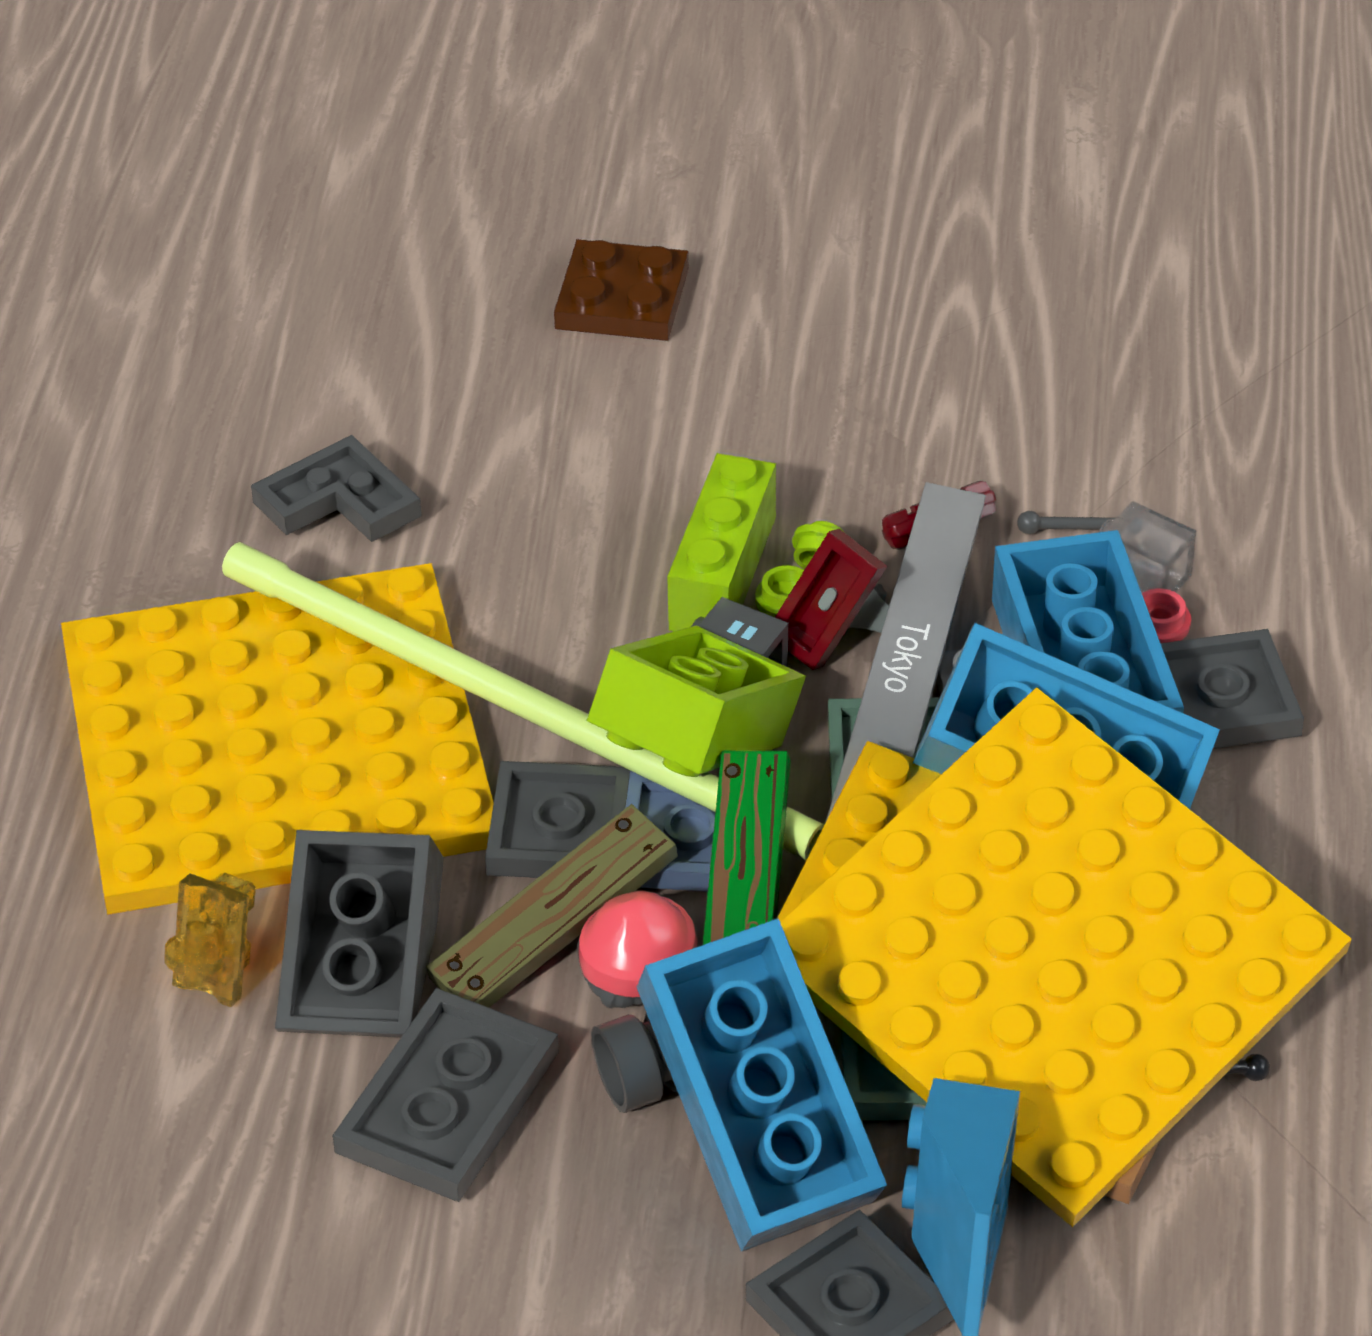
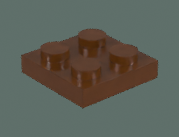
(621, 289)

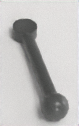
(1030, 522)

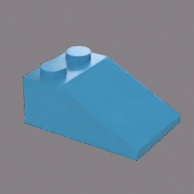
(961, 1189)

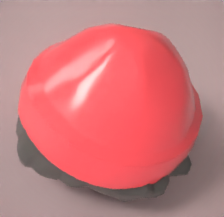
(627, 937)

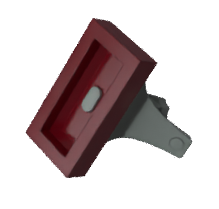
(831, 596)

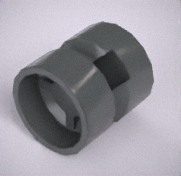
(630, 1062)

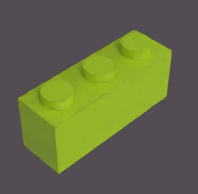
(722, 538)

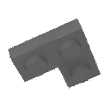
(339, 479)

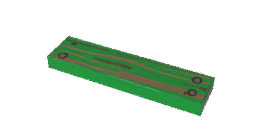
(747, 842)

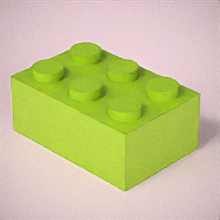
(692, 698)

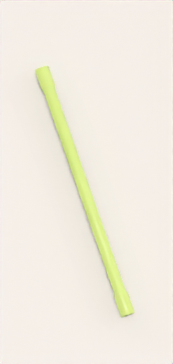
(278, 581)

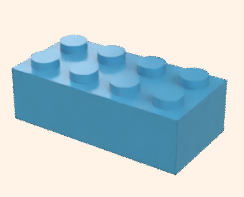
(1084, 608)
(760, 1084)

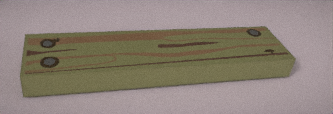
(552, 909)

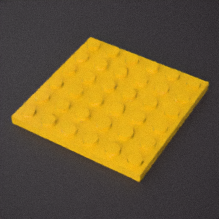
(252, 720)
(1059, 940)

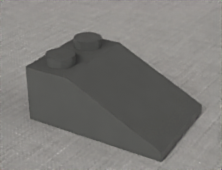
(358, 932)

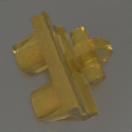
(211, 936)

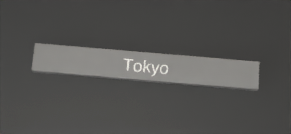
(916, 625)

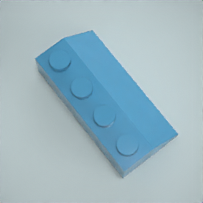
(1000, 672)

